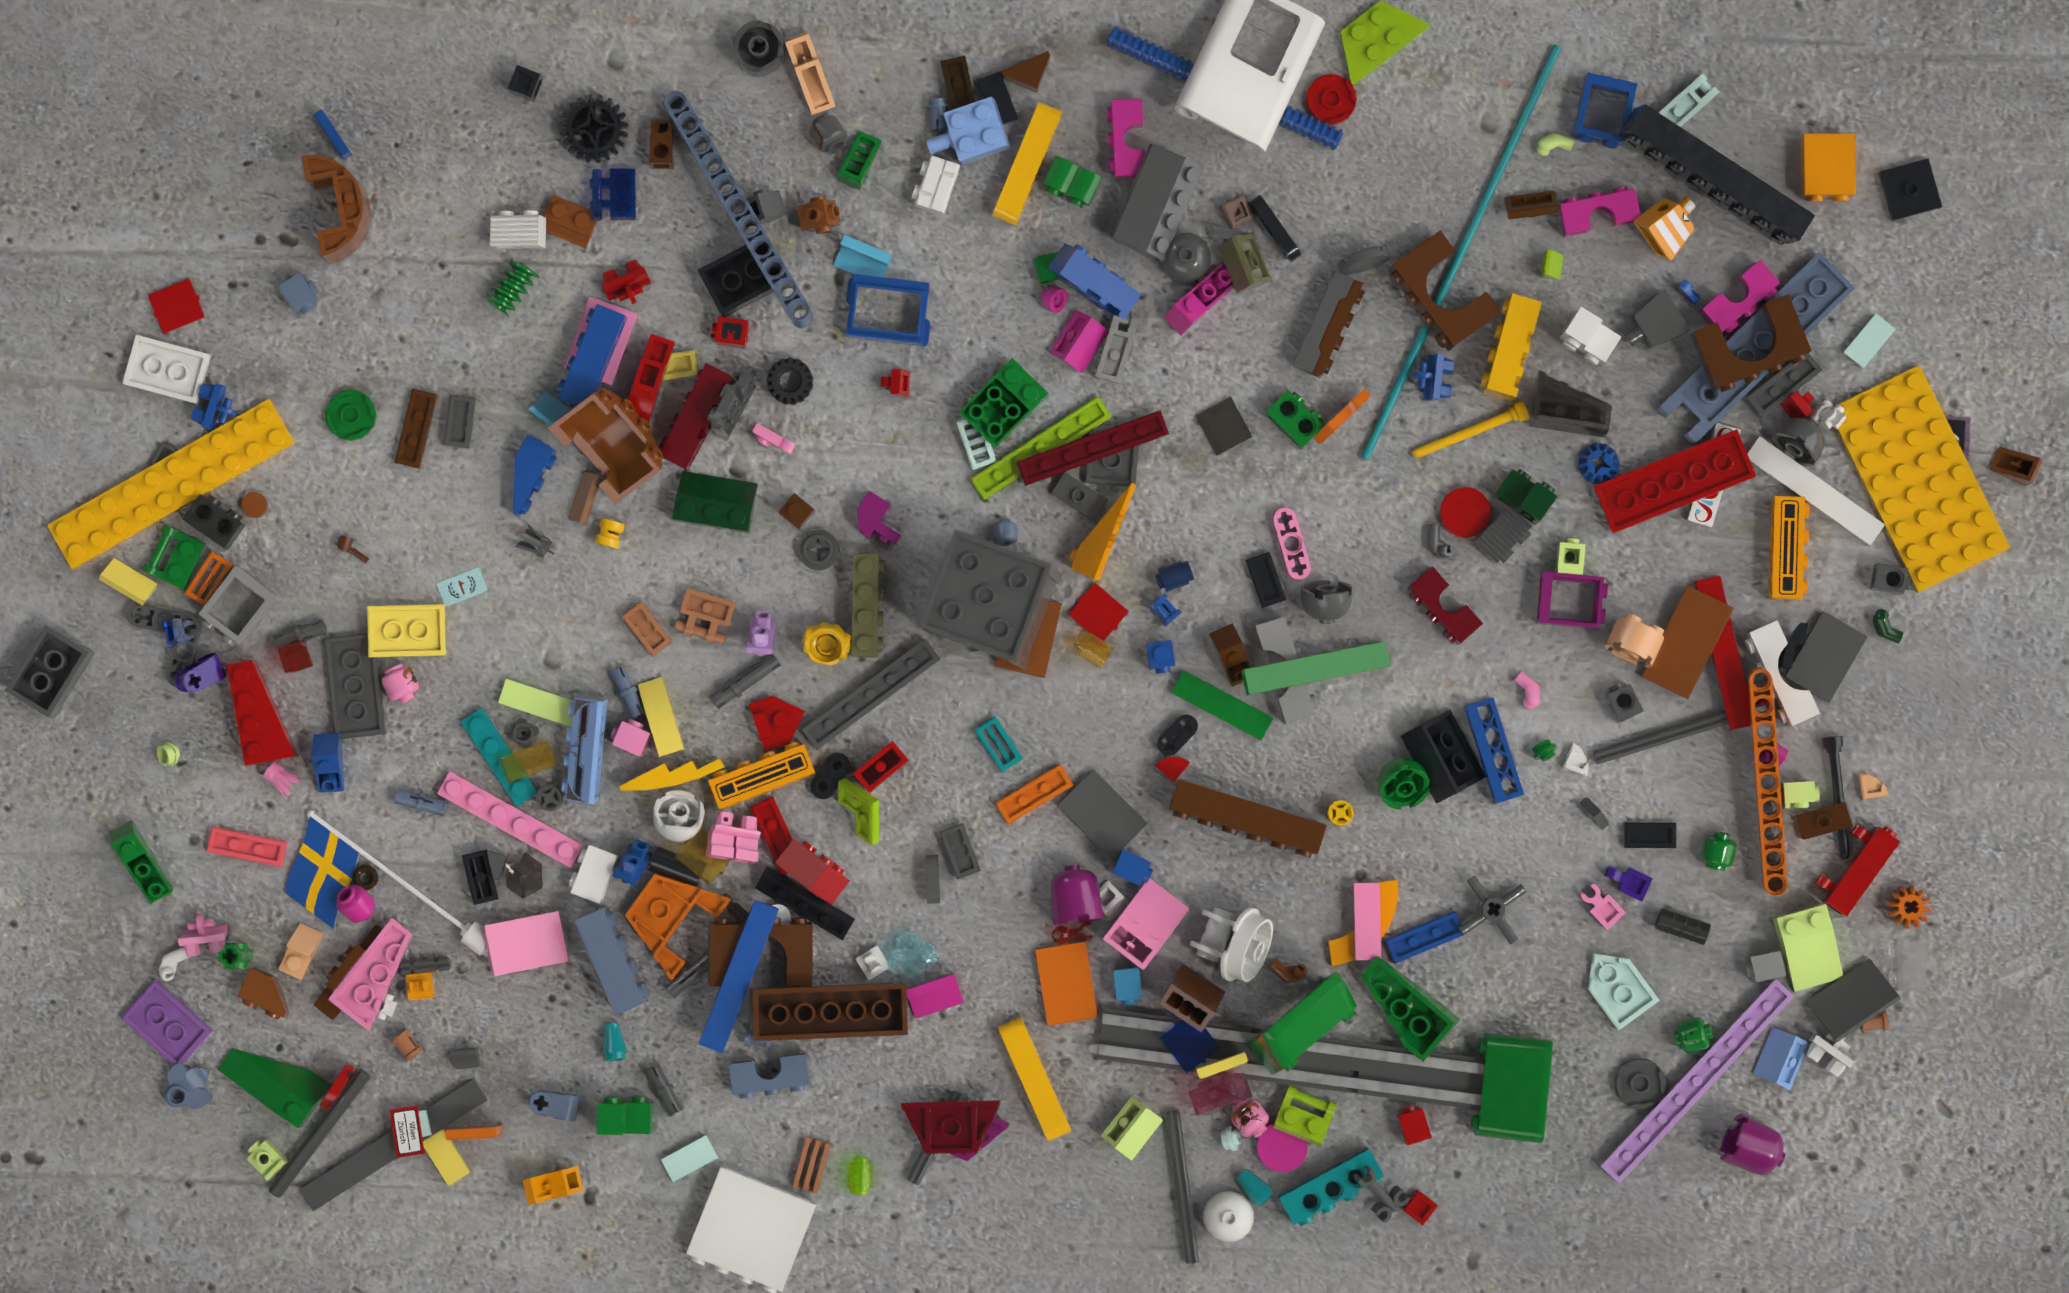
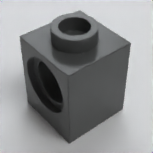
(1879, 583)
(1634, 705)

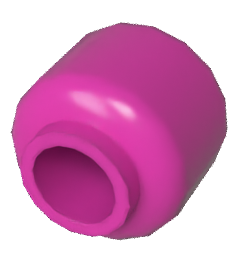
(355, 903)

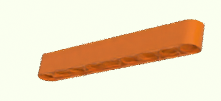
(1772, 793)

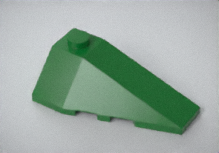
(1413, 1012)
(279, 1086)

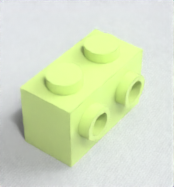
(1131, 1128)

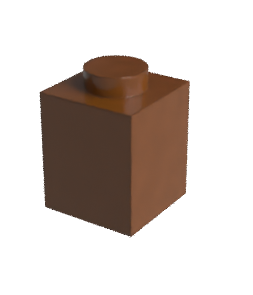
(797, 511)

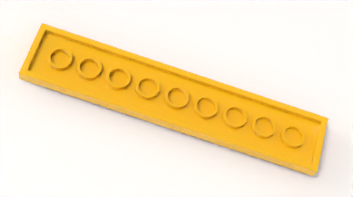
(171, 484)

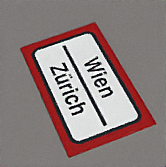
(407, 1131)

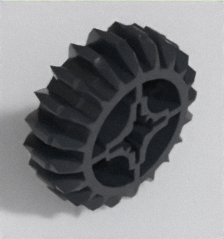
(605, 128)

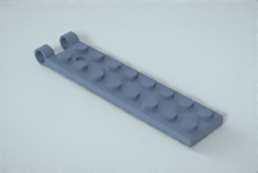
(1814, 295)

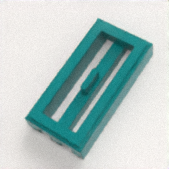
(1010, 762)

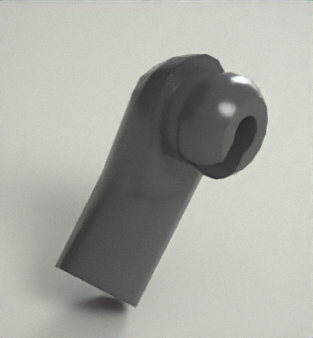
(1435, 544)

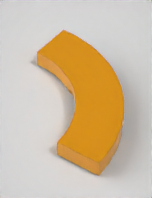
(1343, 948)

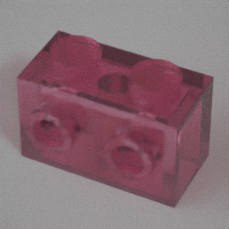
(1220, 1093)

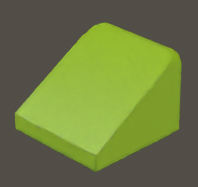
(1551, 264)

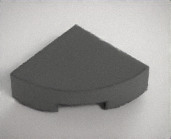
(1595, 813)

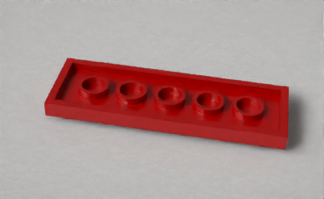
(1675, 481)

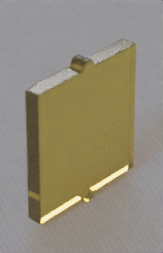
(693, 857)

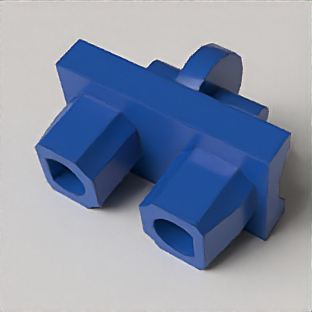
(1431, 377)
(208, 417)
(633, 862)

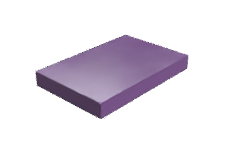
(166, 1023)

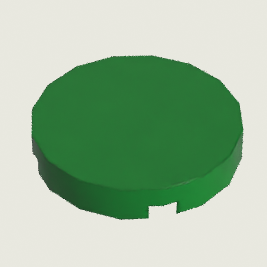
(350, 415)

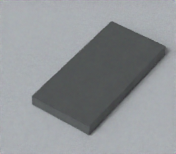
(354, 687)

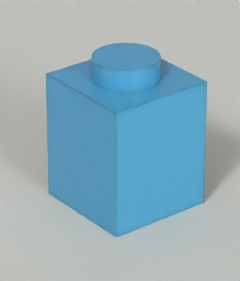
(1127, 985)

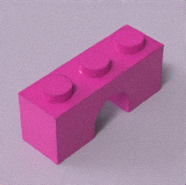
(1124, 115)
(1620, 205)
(1757, 283)

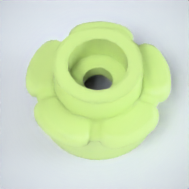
(168, 754)

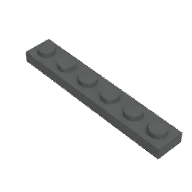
(871, 694)

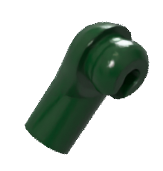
(1883, 627)

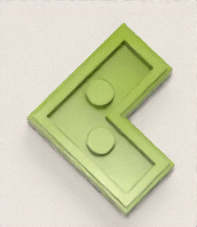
(865, 809)

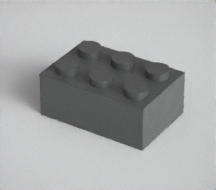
(50, 671)

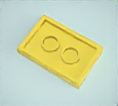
(406, 630)

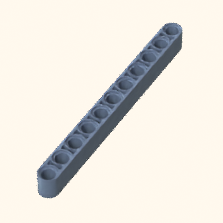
(733, 198)

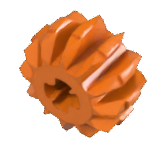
(1908, 897)

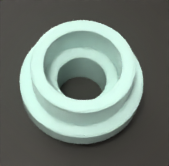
(1230, 1138)

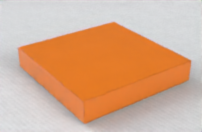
(473, 1132)

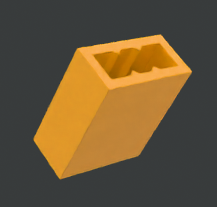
(1828, 167)

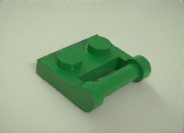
(182, 560)

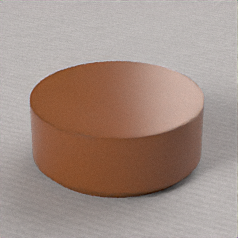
(254, 505)

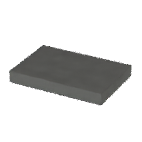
(1825, 657)
(1102, 814)
(1853, 1000)

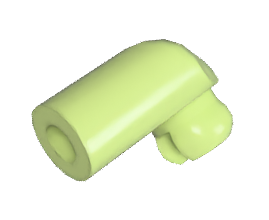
(1552, 141)

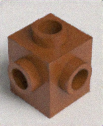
(818, 215)

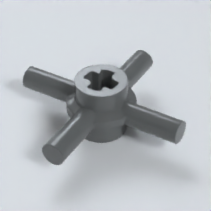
(1482, 908)

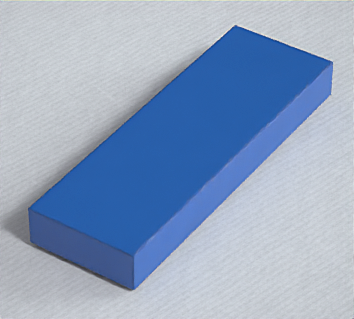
(1424, 937)

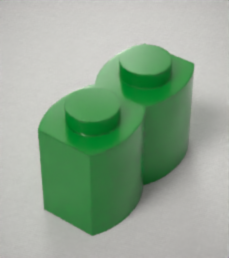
(1072, 182)

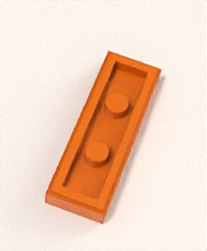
(1034, 794)

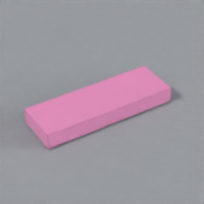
(1367, 920)

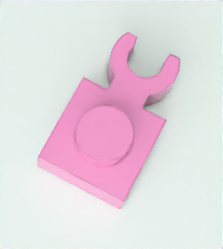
(767, 437)
(1605, 909)

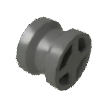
(543, 799)

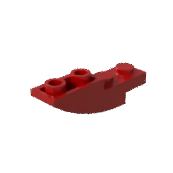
(650, 375)

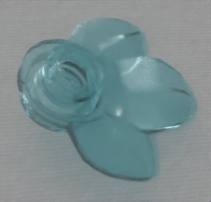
(911, 959)

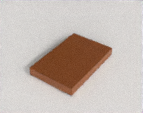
(1042, 646)

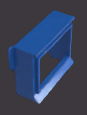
(891, 284)

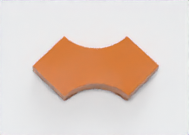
(1342, 416)

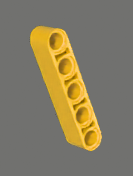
(1027, 163)
(1034, 1079)

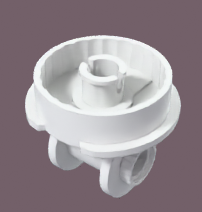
(1247, 947)

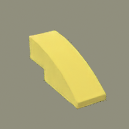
(661, 717)

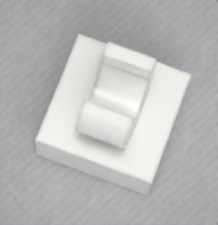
(872, 962)

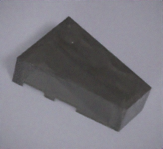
(1567, 409)

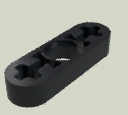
(1275, 228)

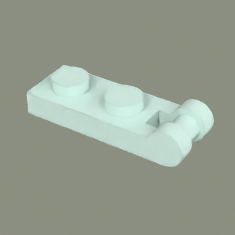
(1688, 102)

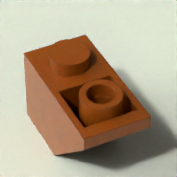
(263, 991)

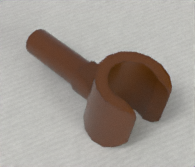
(345, 544)

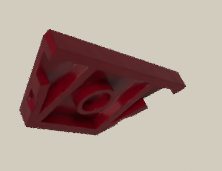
(951, 1124)

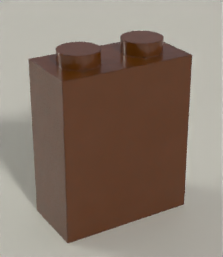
(1192, 997)

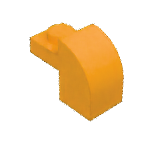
(552, 1185)

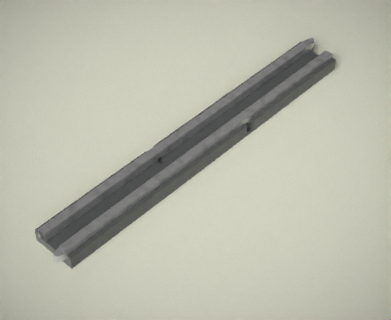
(1325, 1065)

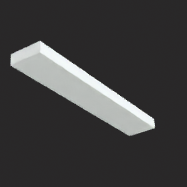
(1816, 491)

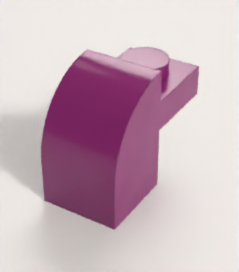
(870, 516)

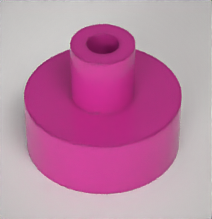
(1054, 298)

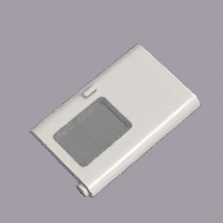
(1243, 64)

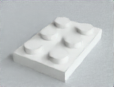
(166, 369)

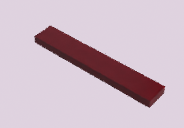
(1092, 448)

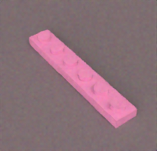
(510, 819)

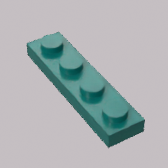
(493, 749)

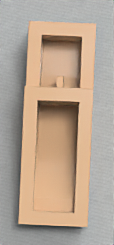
(809, 73)

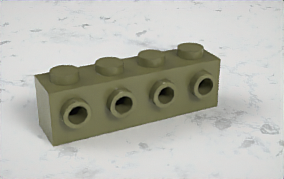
(865, 606)

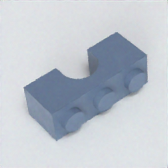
(747, 1080)

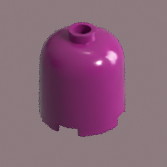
(1075, 896)
(1752, 1146)

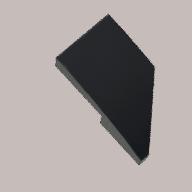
(1797, 637)

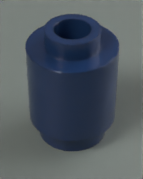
(1174, 575)

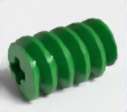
(511, 287)

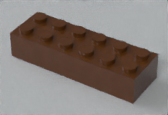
(1247, 817)
(828, 1011)

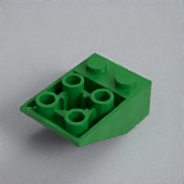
(1004, 403)

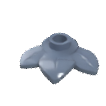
(190, 1084)

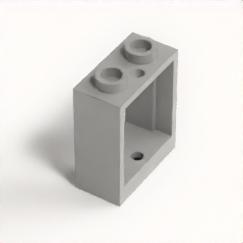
(256, 586)

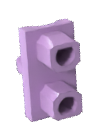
(761, 634)

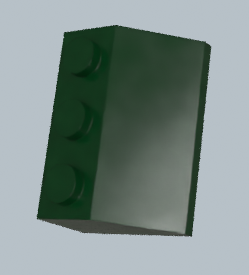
(715, 502)

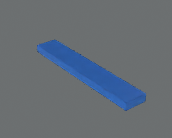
(738, 976)

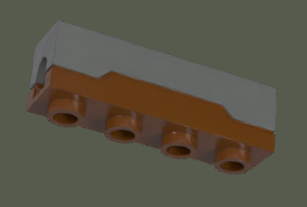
(1328, 324)

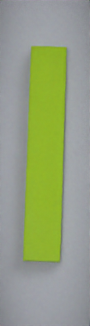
(1061, 433)

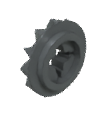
(827, 558)

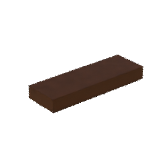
(416, 428)

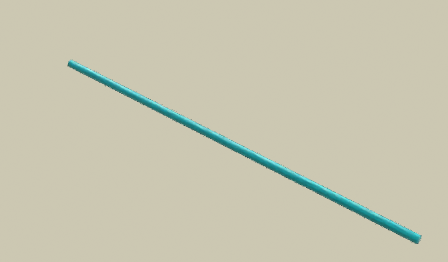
(1462, 249)

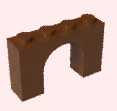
(1449, 326)
(1725, 369)
(794, 937)

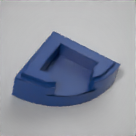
(1685, 288)

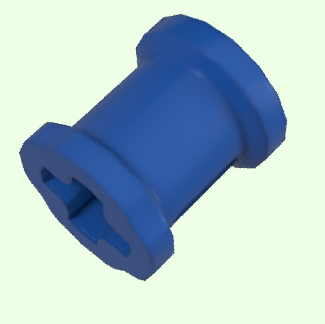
(1164, 609)

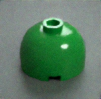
(1403, 783)

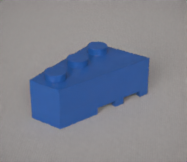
(1094, 281)

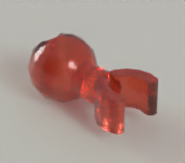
(1066, 934)

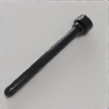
(1833, 747)

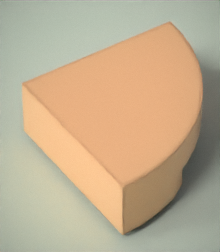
(1871, 787)

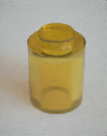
(1093, 649)

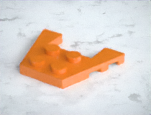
(661, 911)

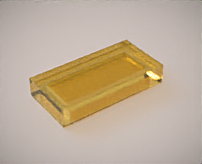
(528, 762)

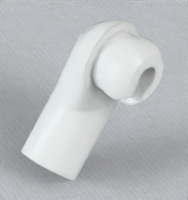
(169, 963)

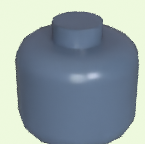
(1004, 532)

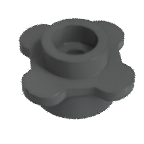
(516, 734)

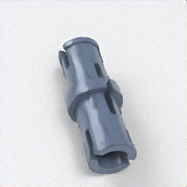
(627, 692)
(420, 802)

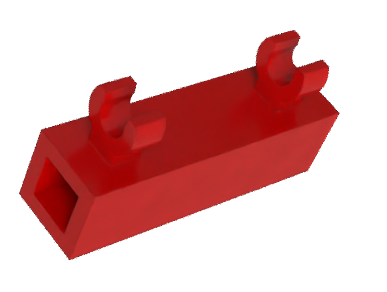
(1861, 870)

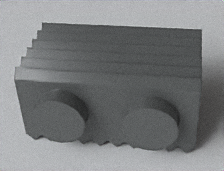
(1503, 535)

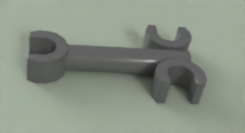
(1389, 1202)

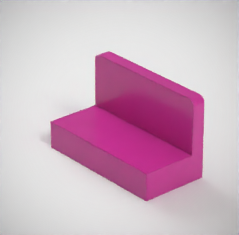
(1079, 341)
(934, 996)

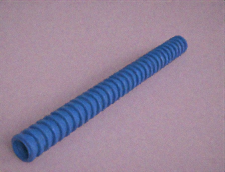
(1182, 68)

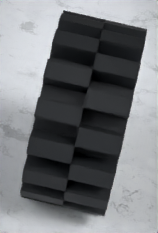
(800, 392)

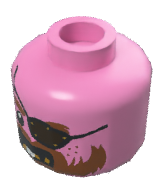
(400, 683)
(1250, 1118)

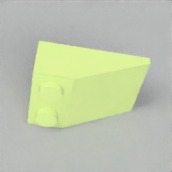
(1808, 947)

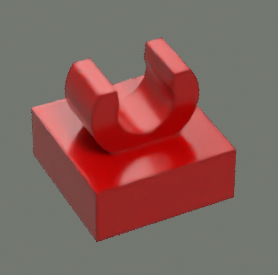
(897, 383)
(1798, 405)

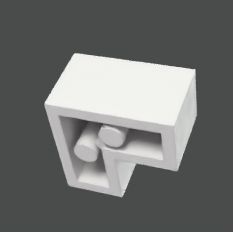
(1589, 336)

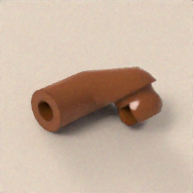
(1288, 974)

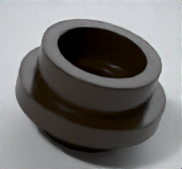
(365, 869)

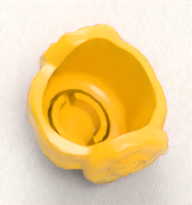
(826, 643)

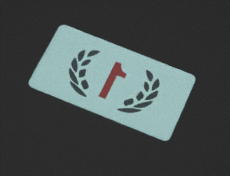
(462, 587)

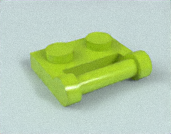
(1300, 1122)

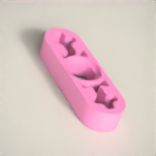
(1302, 560)

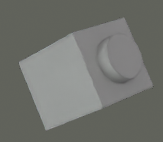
(1765, 966)

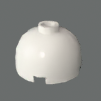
(678, 816)
(1228, 1216)

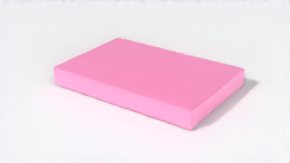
(616, 359)
(525, 943)

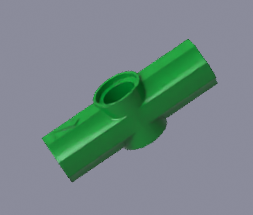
(235, 955)

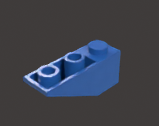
(530, 465)

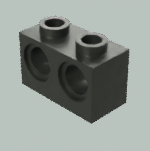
(211, 526)

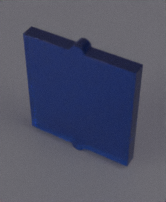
(1189, 1045)

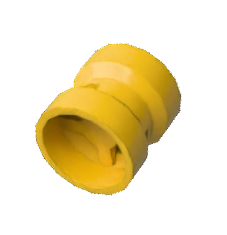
(608, 539)

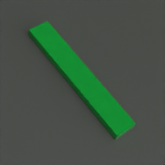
(1316, 668)

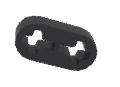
(1172, 730)

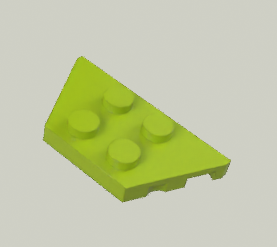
(1378, 37)

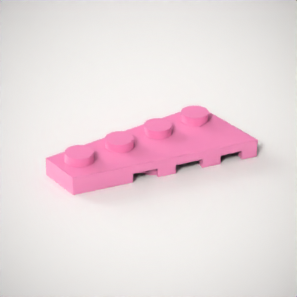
(370, 978)

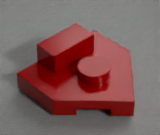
(775, 721)

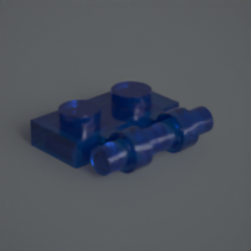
(622, 194)

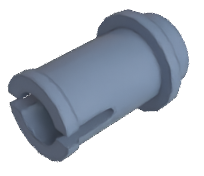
(937, 108)

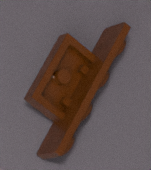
(337, 974)

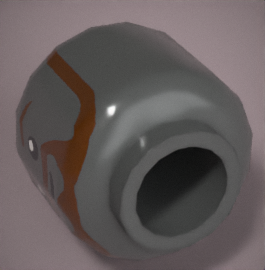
(828, 134)

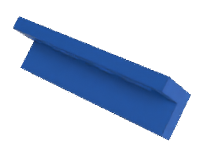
(1485, 754)

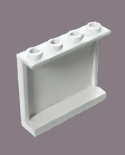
(751, 1229)

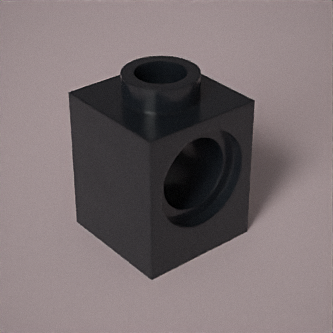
(525, 83)

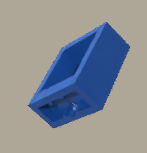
(1610, 85)

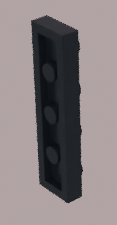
(804, 903)

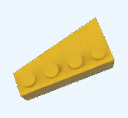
(1511, 347)

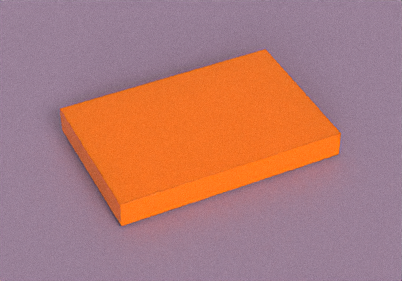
(1066, 983)

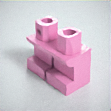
(733, 842)

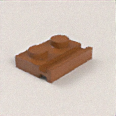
(569, 221)

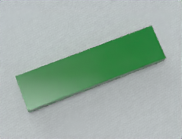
(1222, 705)

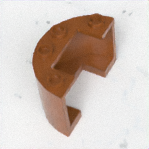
(352, 204)
(612, 440)

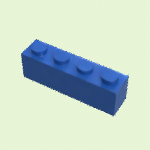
(593, 355)

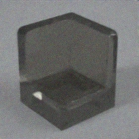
(524, 875)

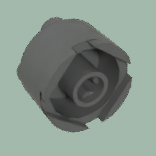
(754, 62)

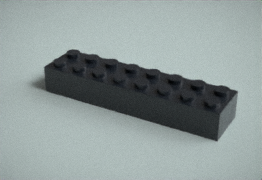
(1716, 175)

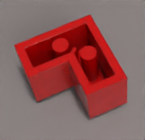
(814, 872)

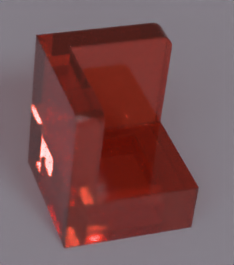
(295, 657)

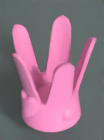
(279, 778)

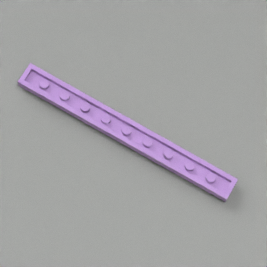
(1696, 1081)

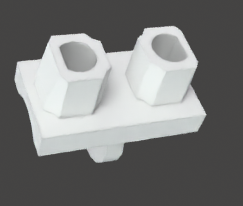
(1839, 1060)

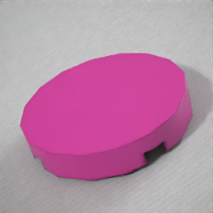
(1281, 1150)

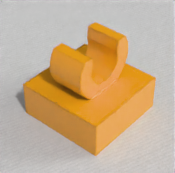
(420, 986)

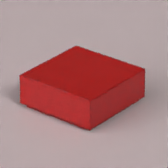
(1420, 1207)

